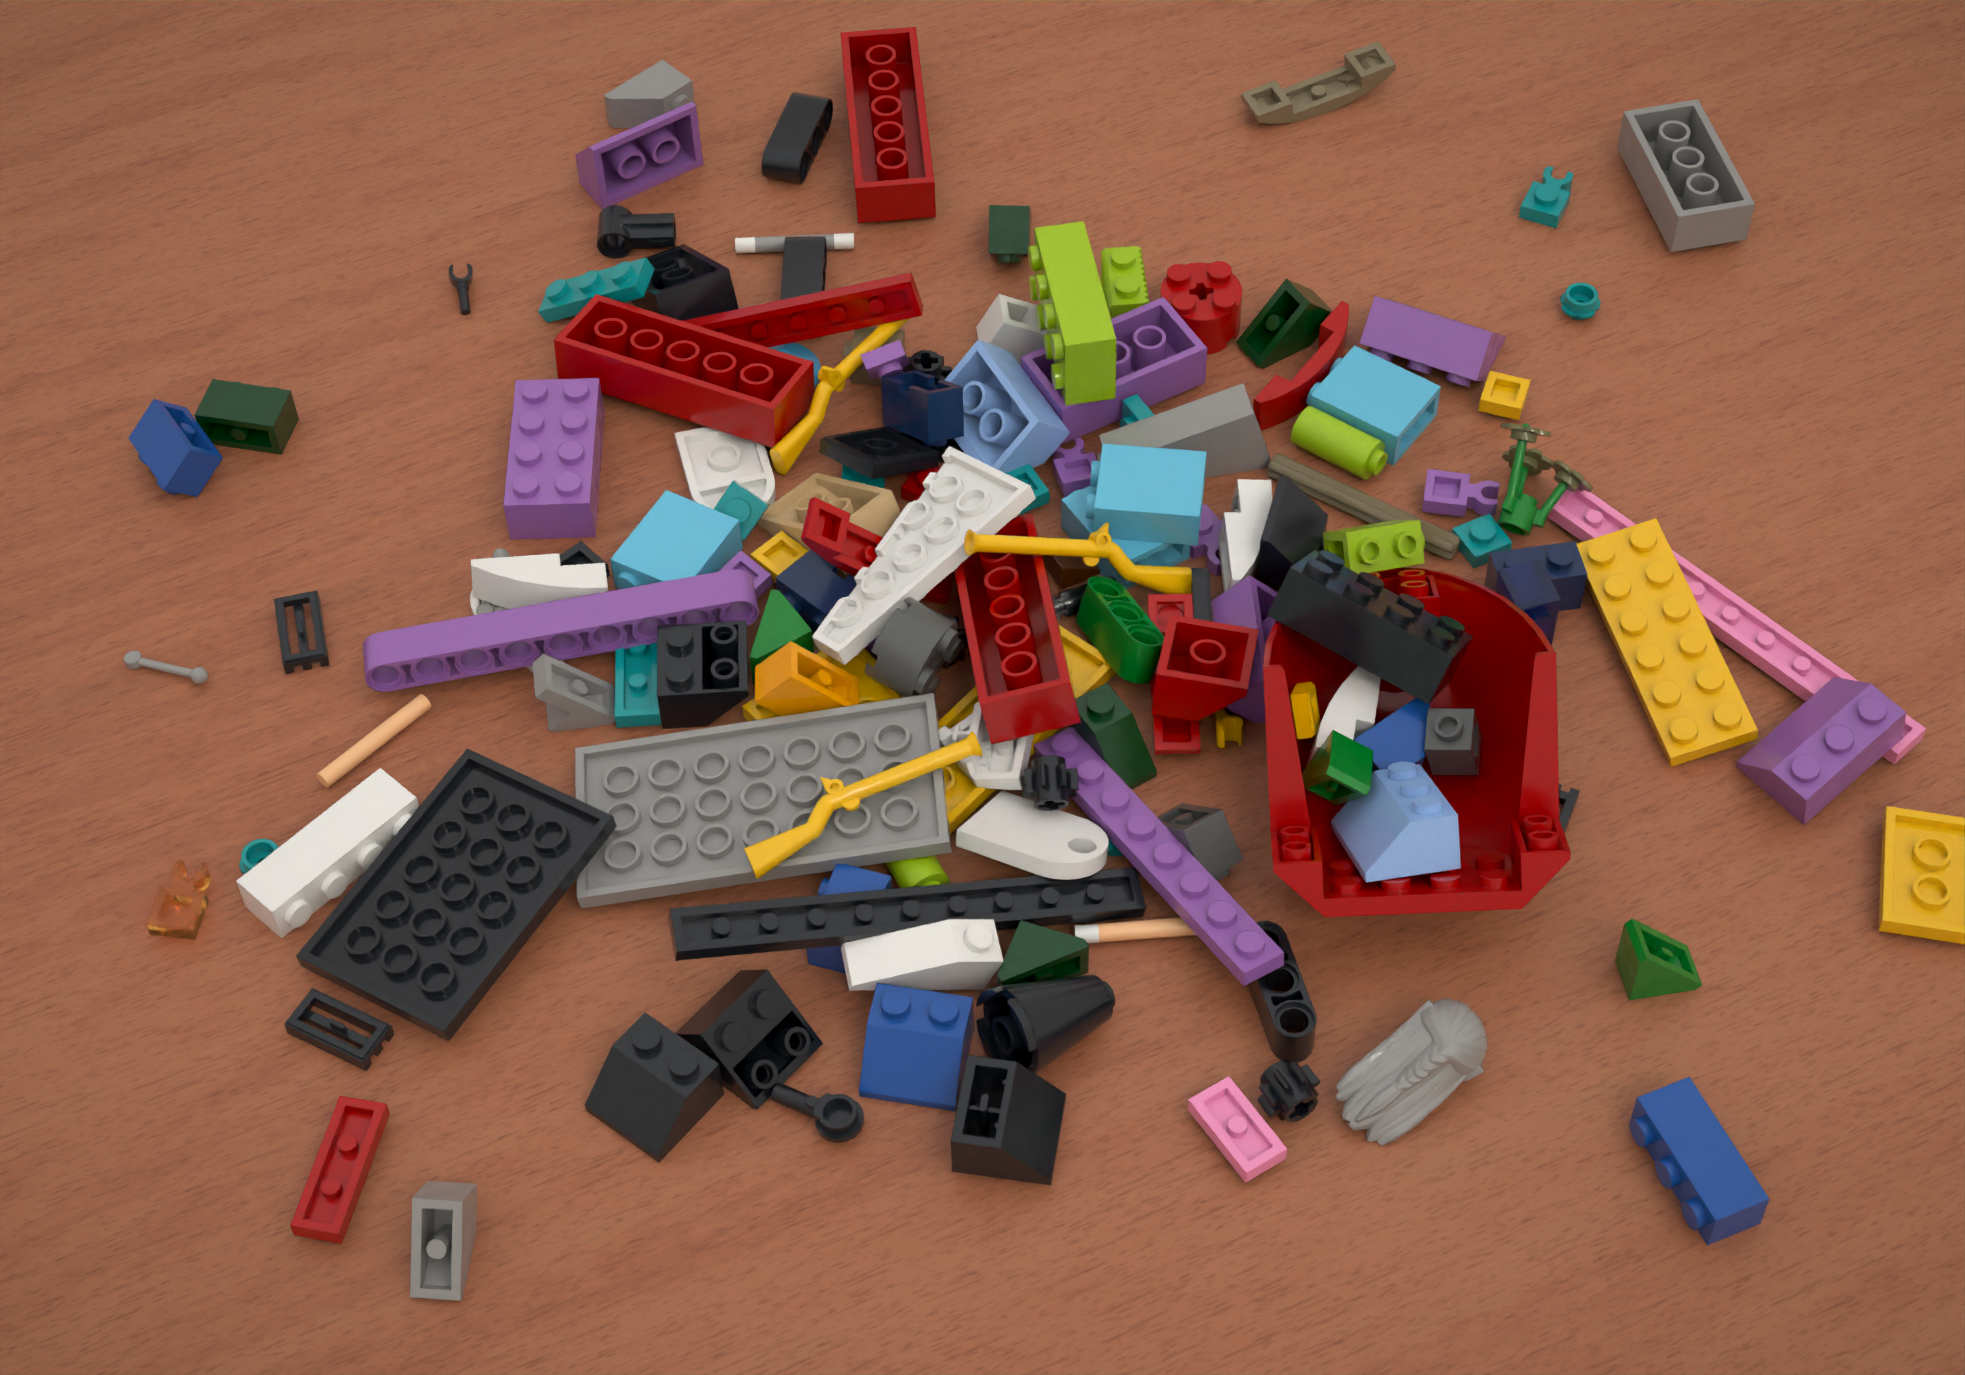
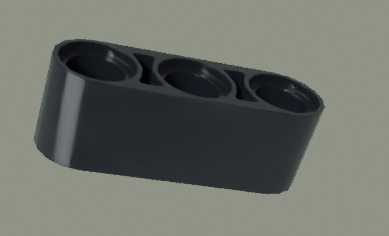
(797, 137)
(803, 266)
(1287, 1009)

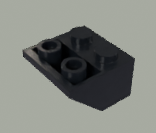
(700, 671)
(752, 1035)
(1006, 1122)

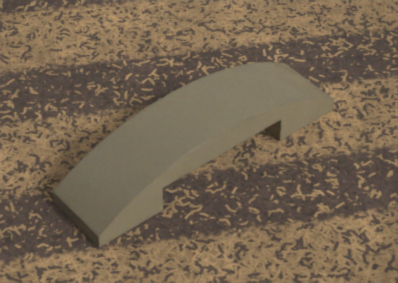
(1323, 93)

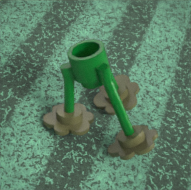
(1519, 509)

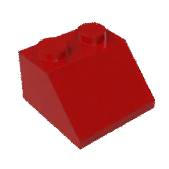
(1202, 667)

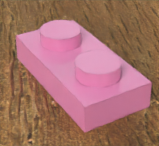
(1237, 1129)

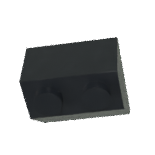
(1290, 532)
(654, 1087)

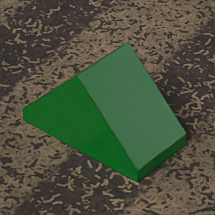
(777, 628)
(1339, 770)
(1653, 963)

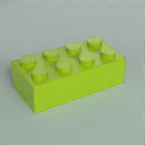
(1073, 313)

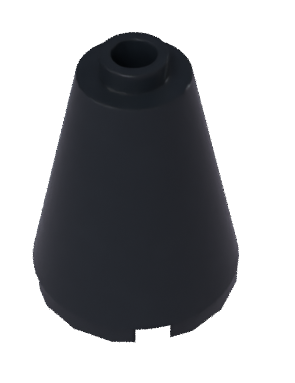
(1042, 1018)

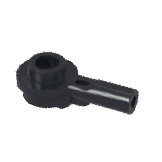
(836, 1116)

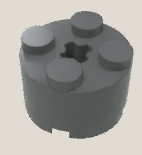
(914, 649)

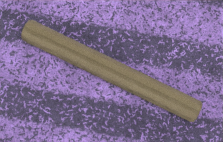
(1358, 503)

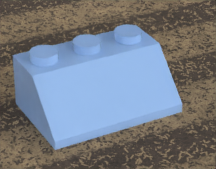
(1004, 411)
(1399, 826)

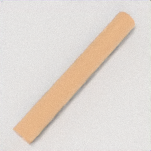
(373, 740)

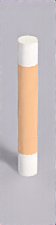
(1133, 930)

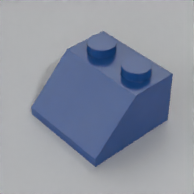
(916, 1046)

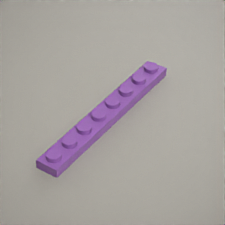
(1165, 862)

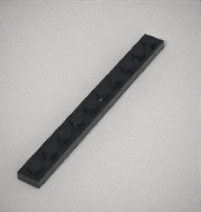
(853, 916)

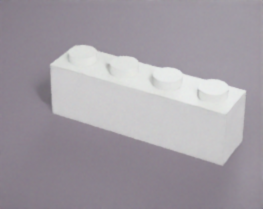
(327, 854)

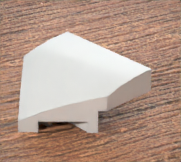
(1001, 762)

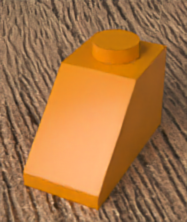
(802, 682)

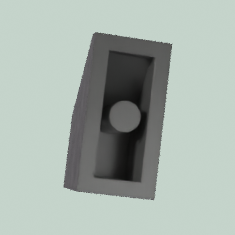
(1205, 836)

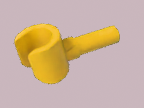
(1228, 728)

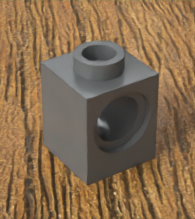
(1453, 741)

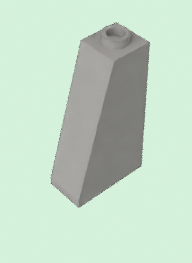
(1215, 424)

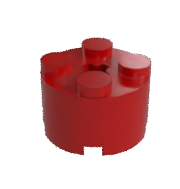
(1207, 300)

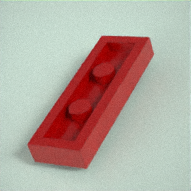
(340, 1169)

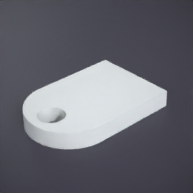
(718, 458)
(1035, 840)

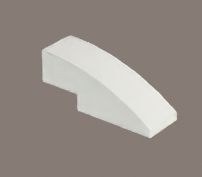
(1243, 529)
(534, 580)
(1350, 709)

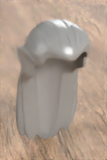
(1413, 1070)

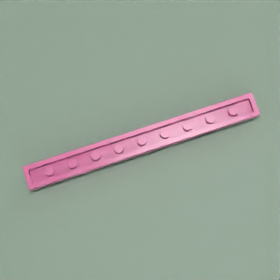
(1729, 616)

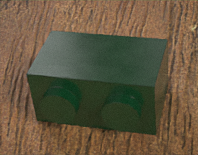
(247, 416)

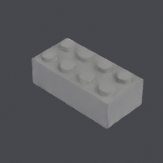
(1685, 175)

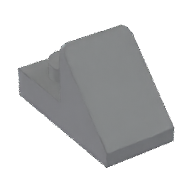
(572, 695)

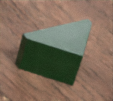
(1042, 955)

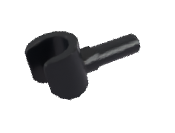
(462, 286)

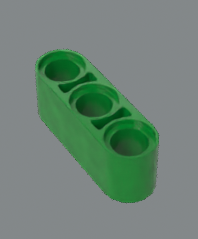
(1120, 629)

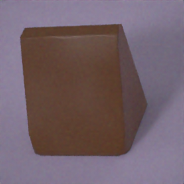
(1069, 570)

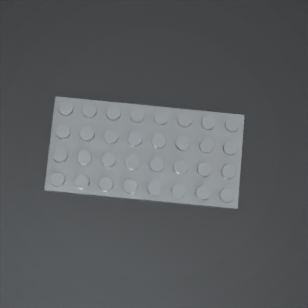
(707, 793)

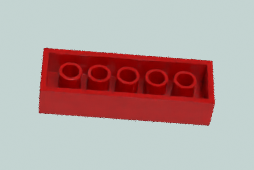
(887, 125)
(686, 370)
(1015, 641)

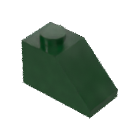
(1009, 232)
(1284, 324)
(1114, 735)

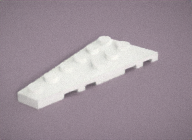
(925, 548)

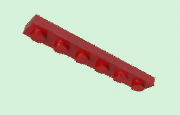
(820, 312)

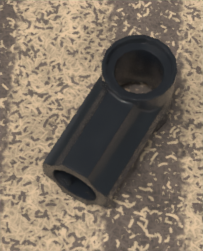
(622, 231)

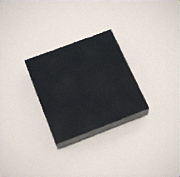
(879, 452)

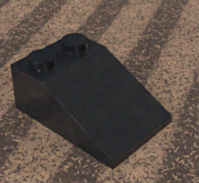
(687, 285)

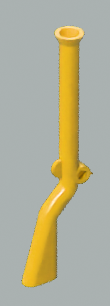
(831, 380)
(1099, 545)
(774, 850)

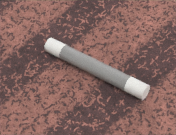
(776, 243)

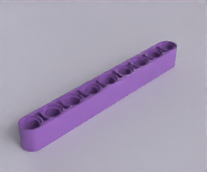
(553, 628)

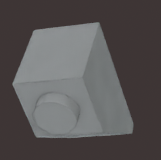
(648, 96)
(442, 1239)

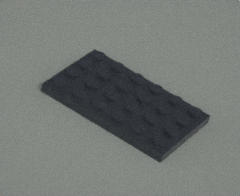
(457, 893)

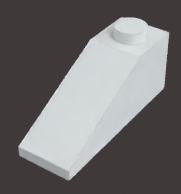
(1011, 326)
(926, 957)

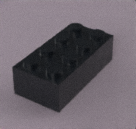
(1370, 624)

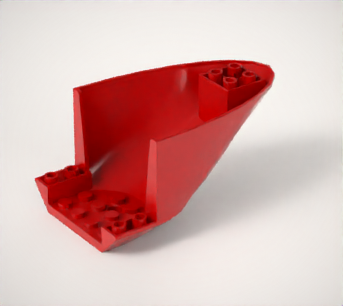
(1505, 813)

